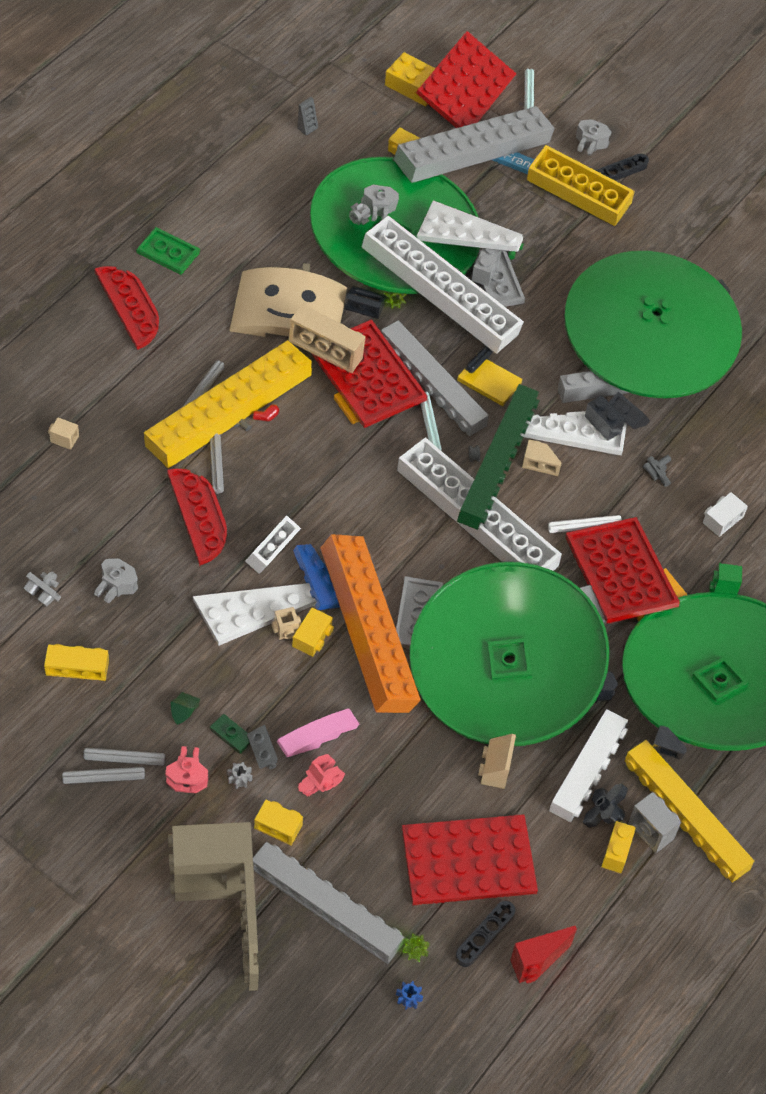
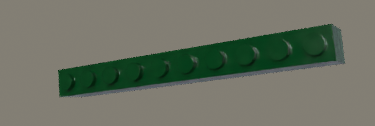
(498, 457)

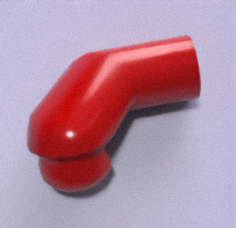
(268, 415)

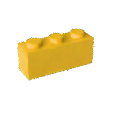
(76, 662)

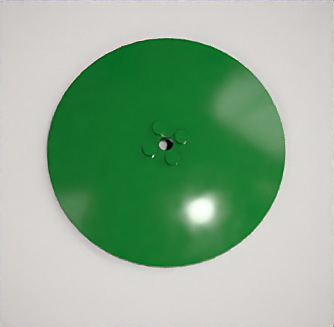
(343, 239)
(649, 354)
(501, 613)
(675, 663)

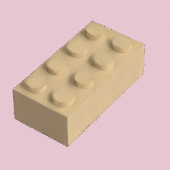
(326, 338)

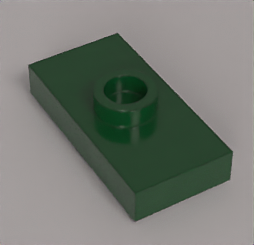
(231, 733)

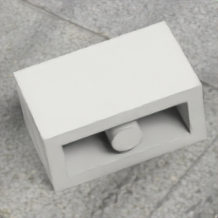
(724, 514)

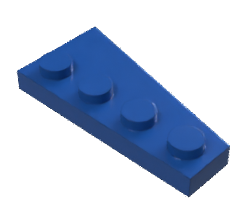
(317, 576)

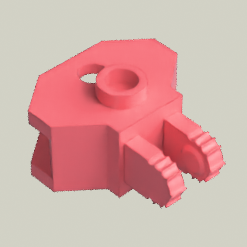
(187, 771)
(321, 776)

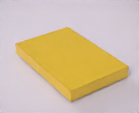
(491, 382)

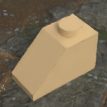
(541, 458)

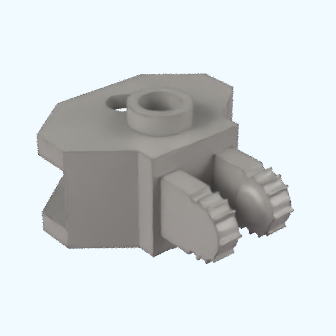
(591, 136)
(380, 202)
(116, 579)

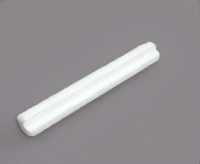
(578, 524)

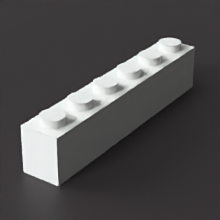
(588, 766)

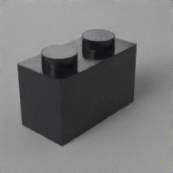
(604, 418)

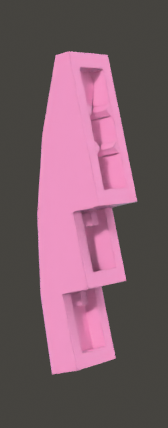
(317, 732)

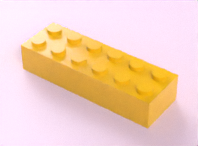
(580, 185)

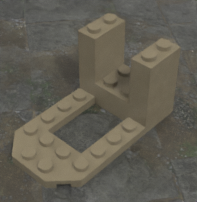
(218, 864)

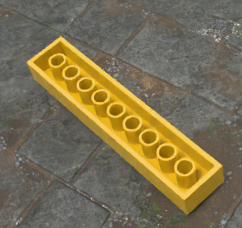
(227, 404)

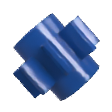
(406, 1001)

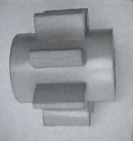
(360, 213)
(237, 780)

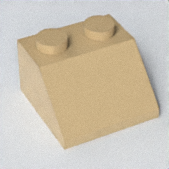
(498, 761)

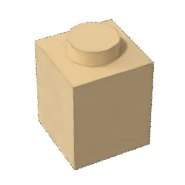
(63, 433)

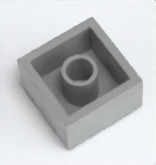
(654, 822)

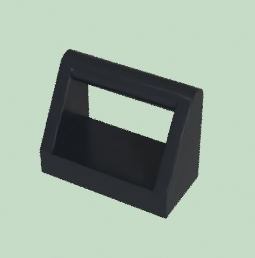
(363, 305)
(633, 416)
(668, 743)

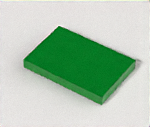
(168, 251)

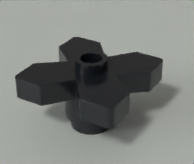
(606, 806)

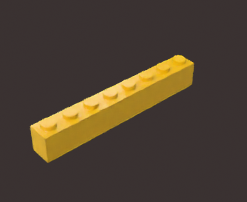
(694, 815)

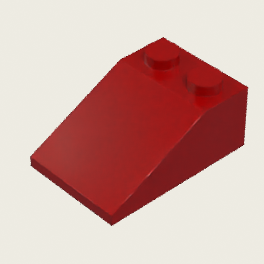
(537, 954)

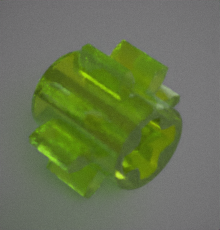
(397, 302)
(412, 943)

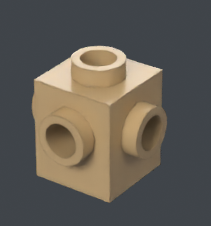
(286, 623)

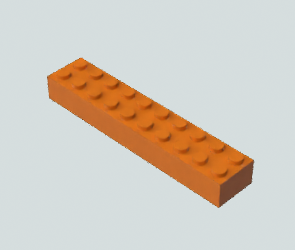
(370, 624)

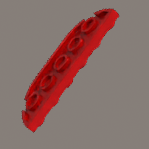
(130, 303)
(200, 513)

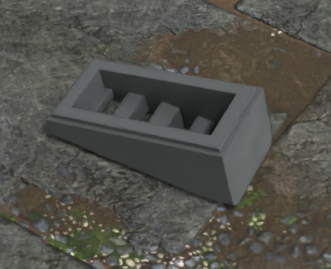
(307, 118)

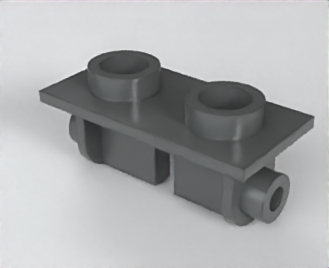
(263, 748)

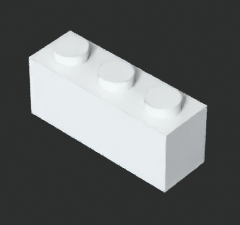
(272, 544)

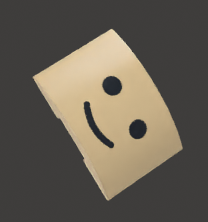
(274, 294)

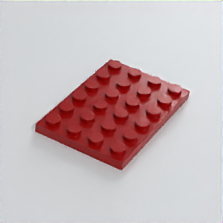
(466, 82)
(379, 383)
(622, 570)
(469, 859)

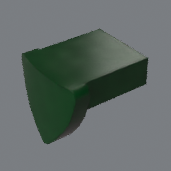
(183, 707)

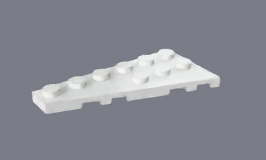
(456, 227)
(573, 431)
(242, 612)

